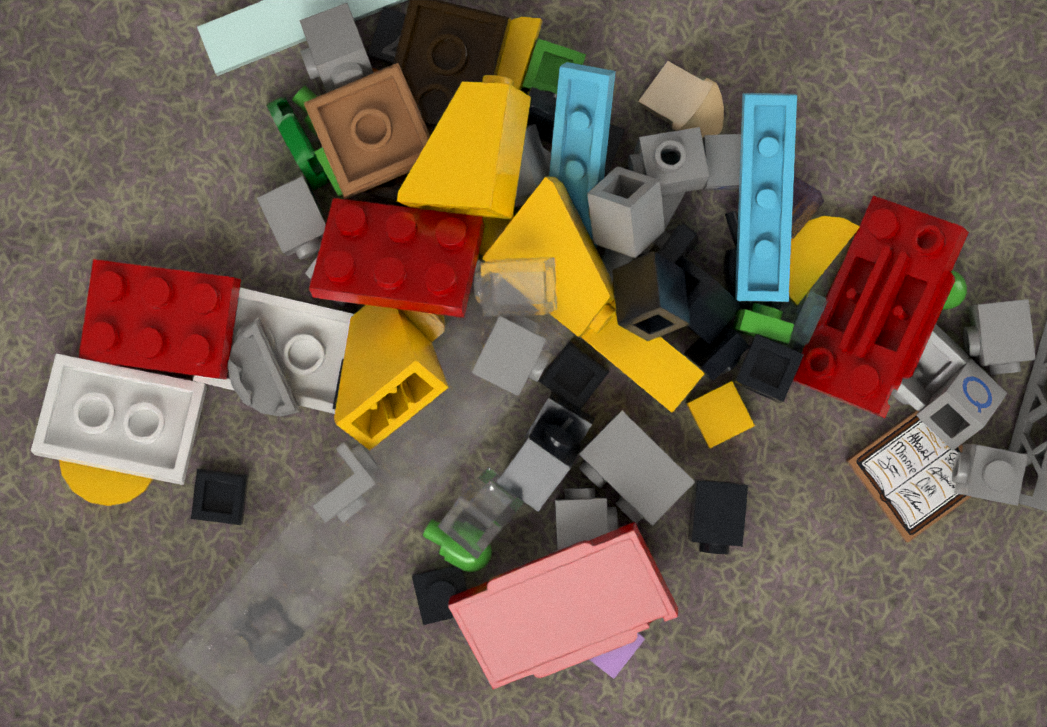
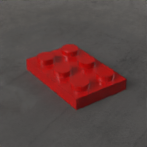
(397, 257)
(160, 319)

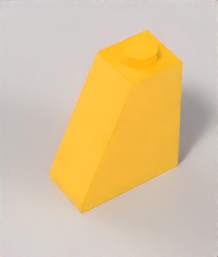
(472, 153)
(552, 228)
(385, 374)

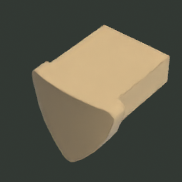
(685, 100)

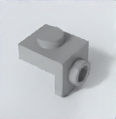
(936, 366)
(347, 497)

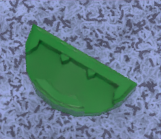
(297, 142)

